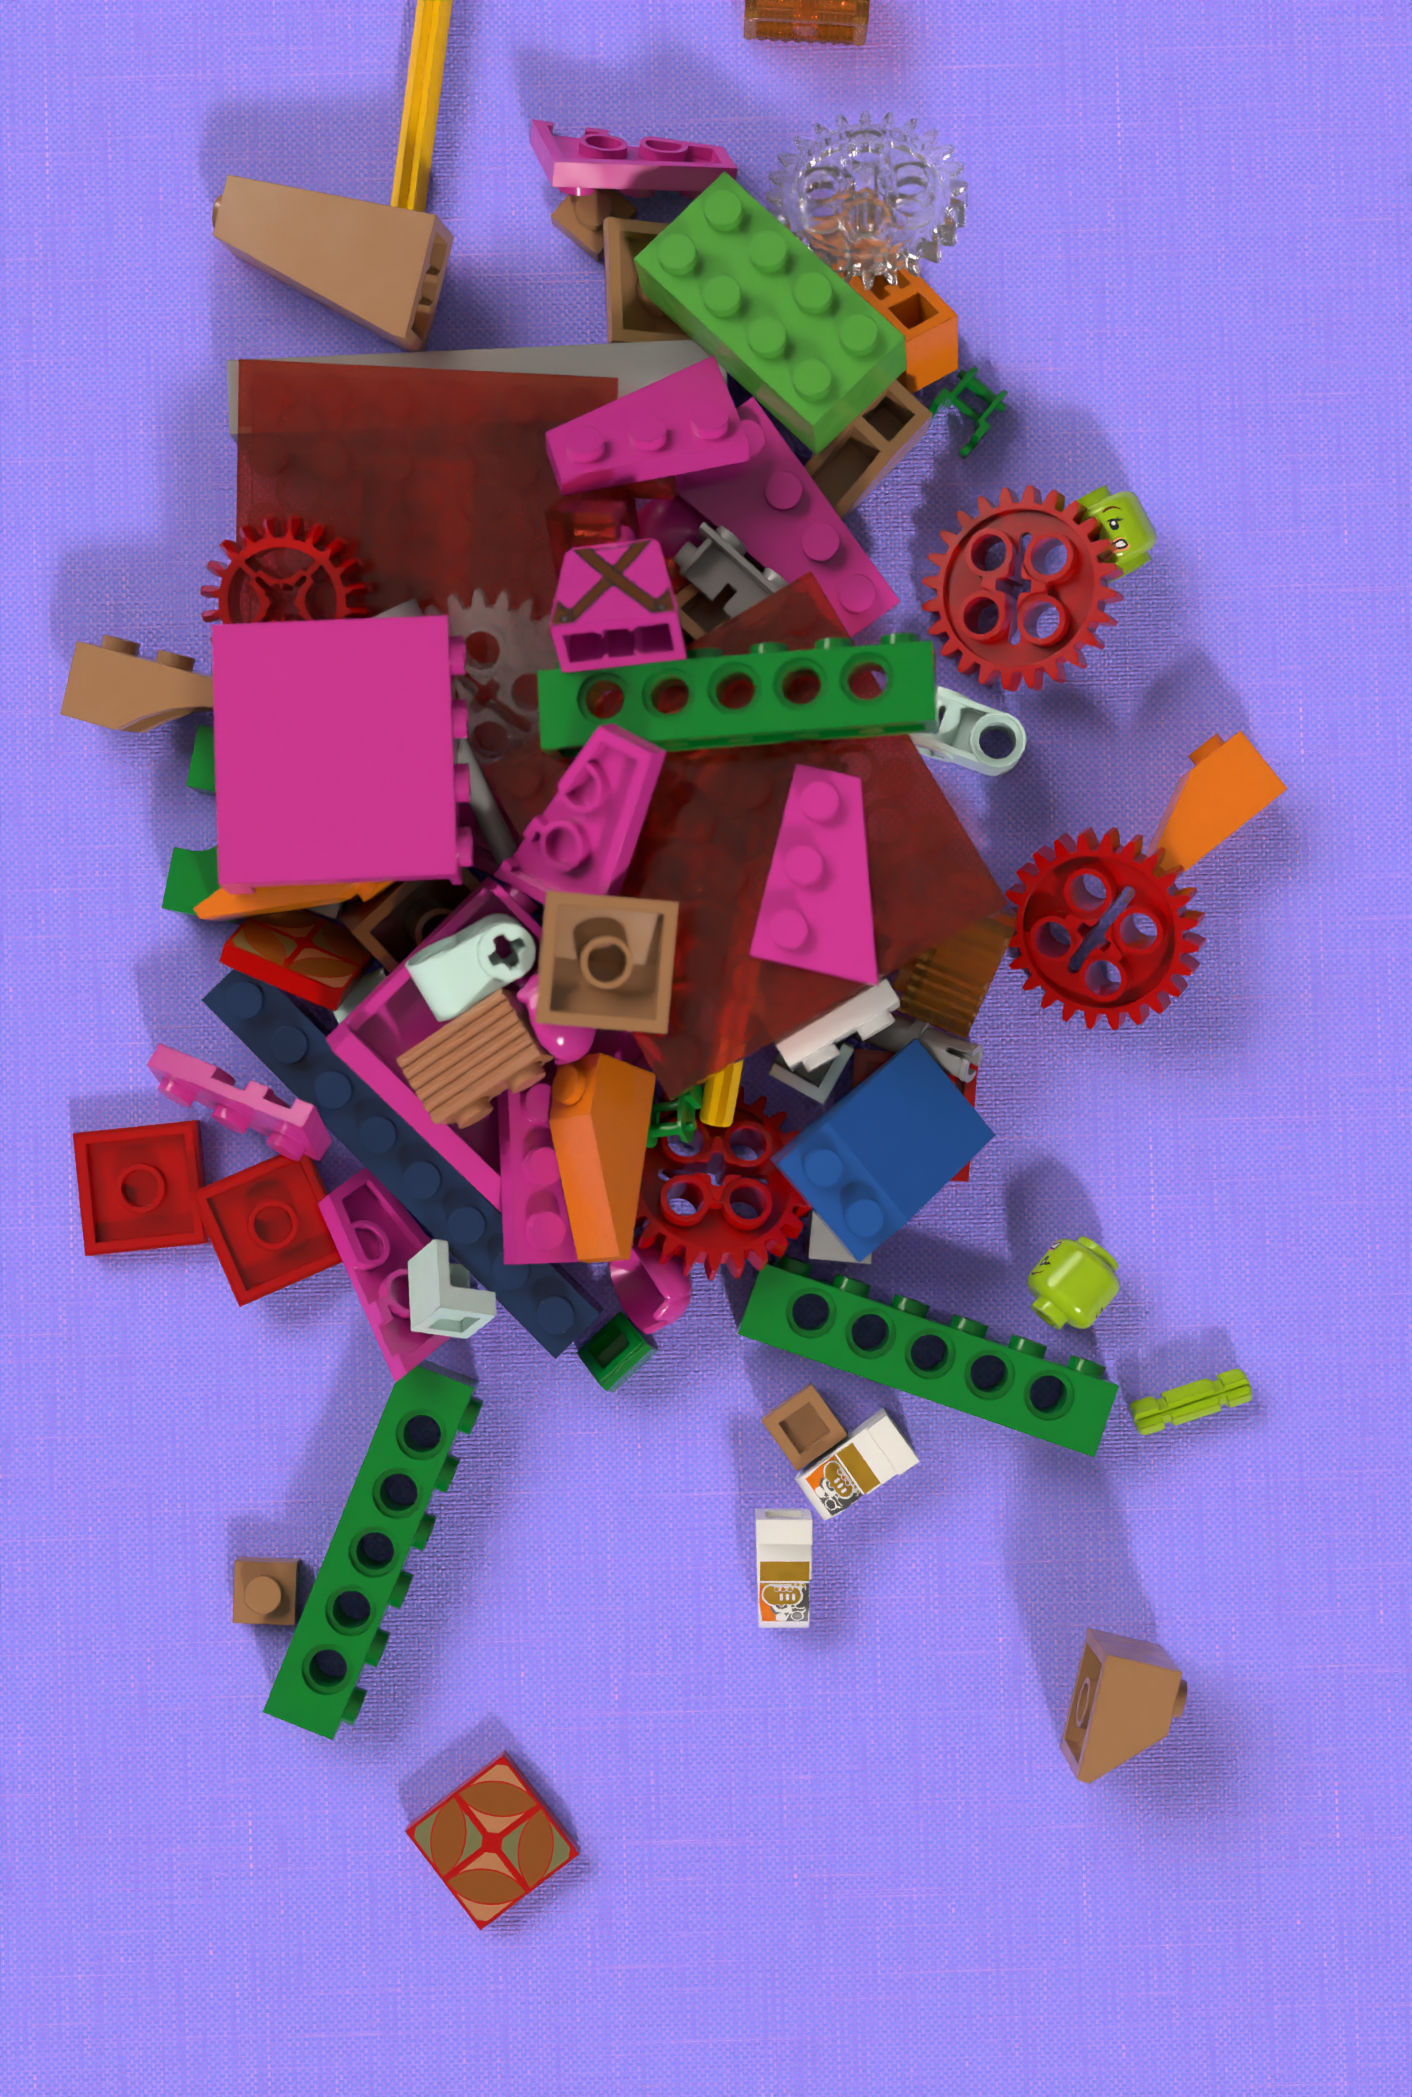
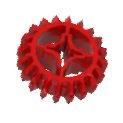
(263, 580)

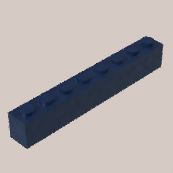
(444, 1201)

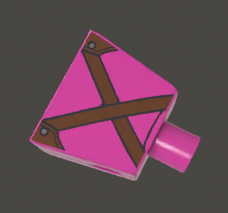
(615, 607)

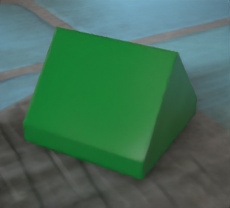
(616, 1352)

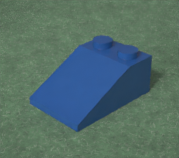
(883, 1150)

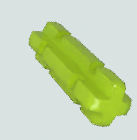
(1190, 1401)

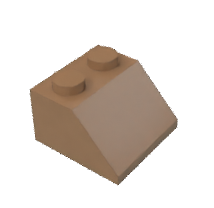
(1119, 1703)

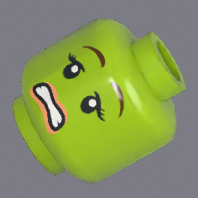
(1123, 524)
(1073, 1283)

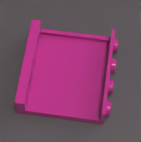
(339, 752)
(399, 1018)

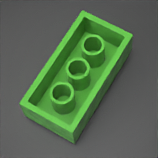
(771, 313)

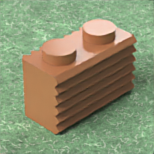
(476, 1060)

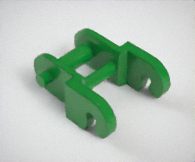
(948, 399)
(685, 1121)

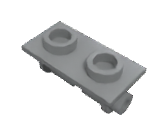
(722, 563)

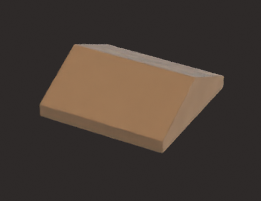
(629, 311)
(606, 962)

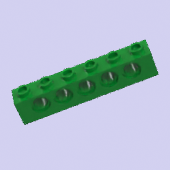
(903, 707)
(1071, 1421)
(301, 1689)

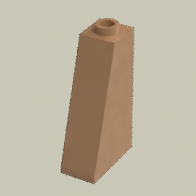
(346, 253)

